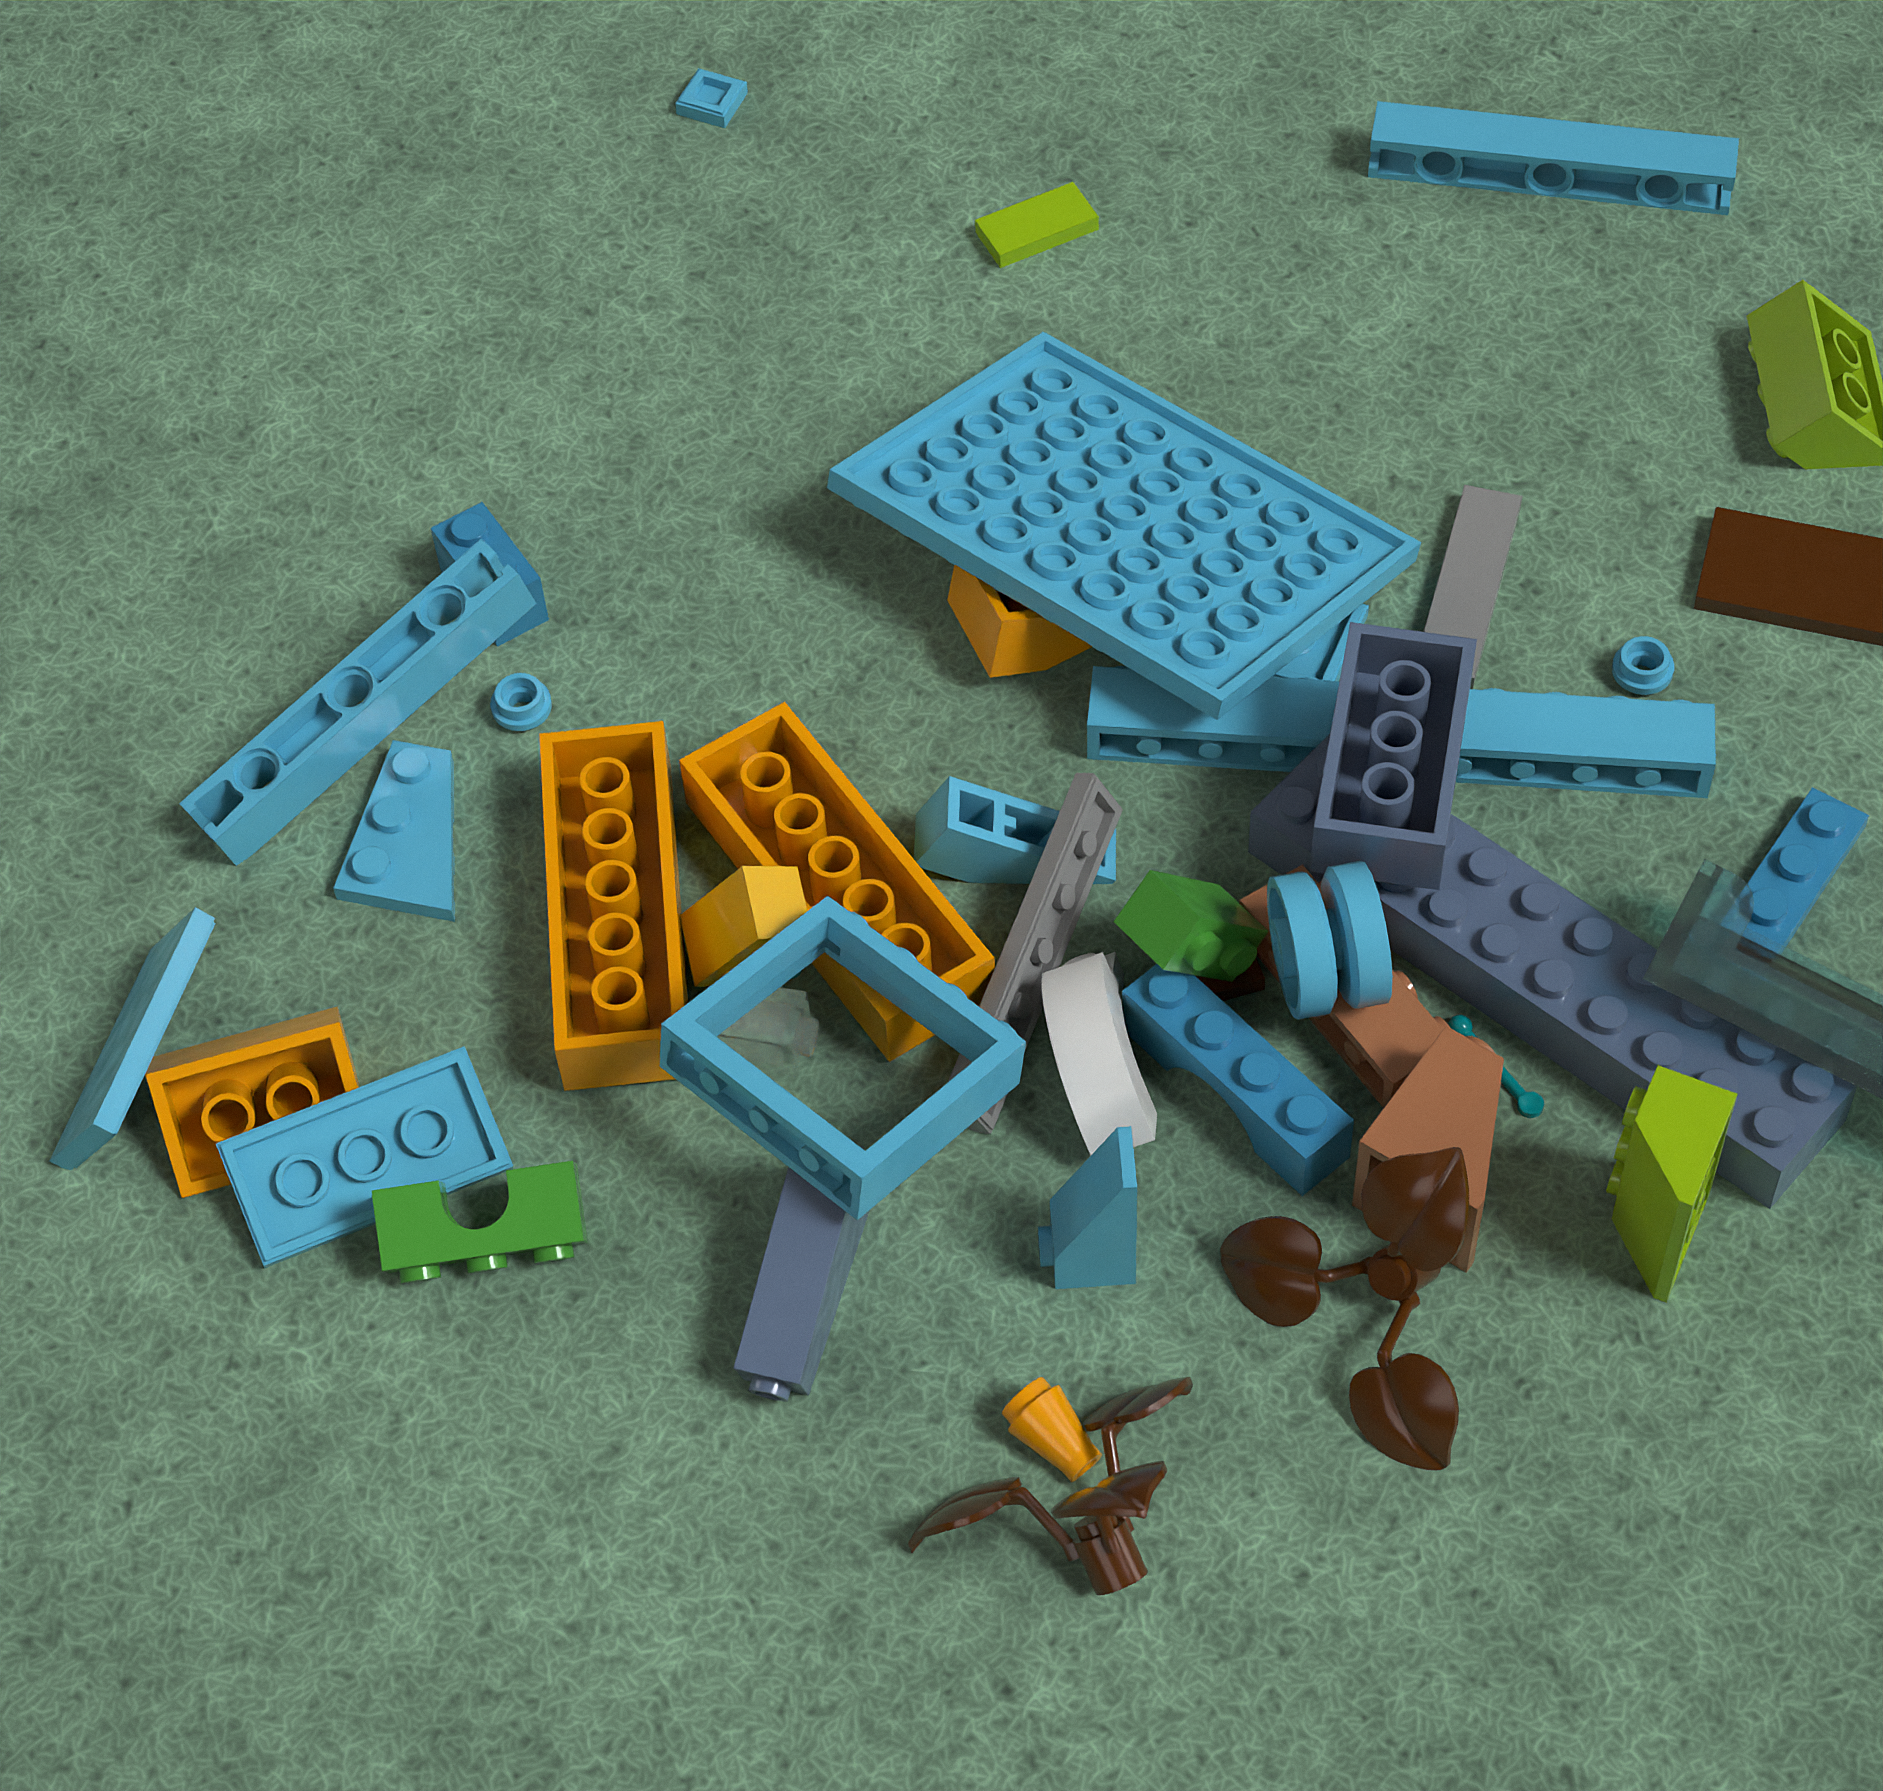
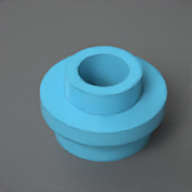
(1648, 653)
(516, 689)

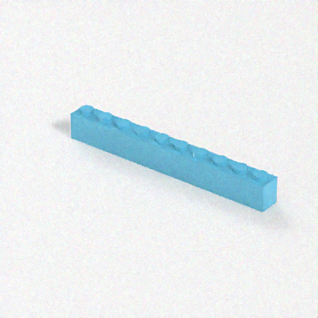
(1505, 741)

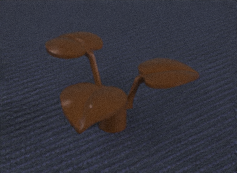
(1423, 1211)
(1105, 1533)

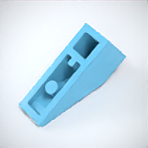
(988, 836)
(1095, 1220)

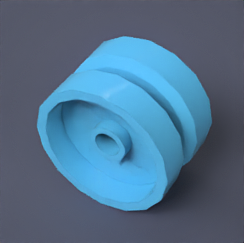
(1329, 939)

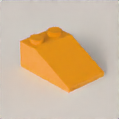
(1005, 632)

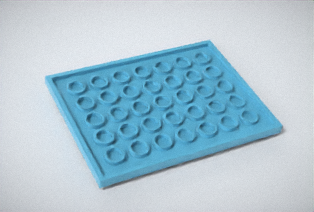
(1126, 521)

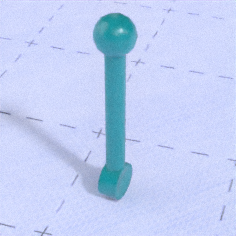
(1529, 1103)

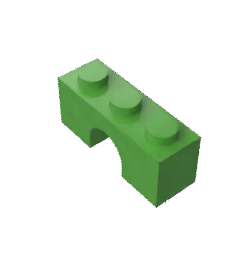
(421, 1234)

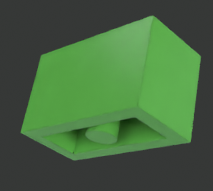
(1191, 926)

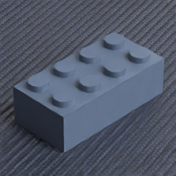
(1394, 754)

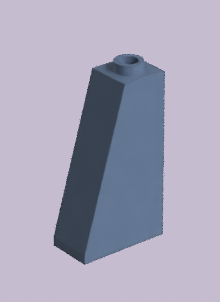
(797, 1291)

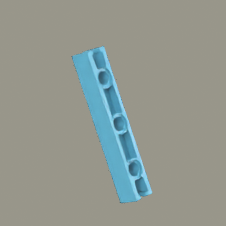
(1553, 157)
(325, 729)

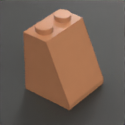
(1440, 1106)

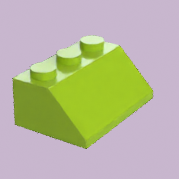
(1817, 381)
(1667, 1170)

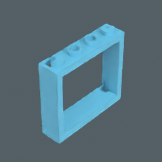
(787, 1126)

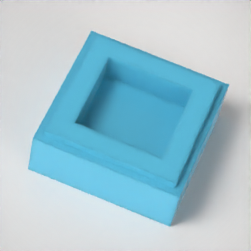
(711, 98)

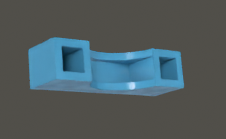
(1283, 1112)

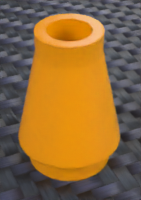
(1050, 1427)

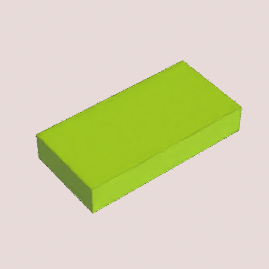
(1036, 224)

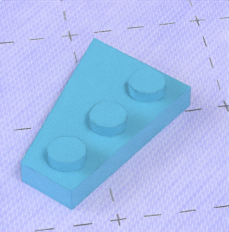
(405, 837)

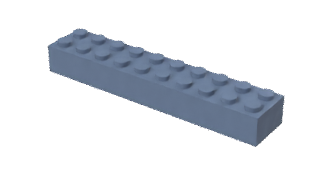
(1576, 988)

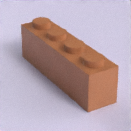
(1374, 1041)

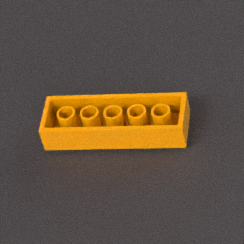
(784, 802)
(611, 901)

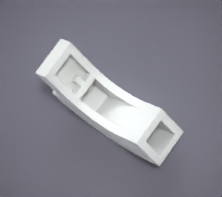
(1094, 1049)

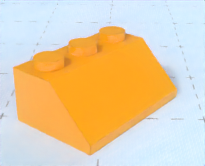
(242, 1084)

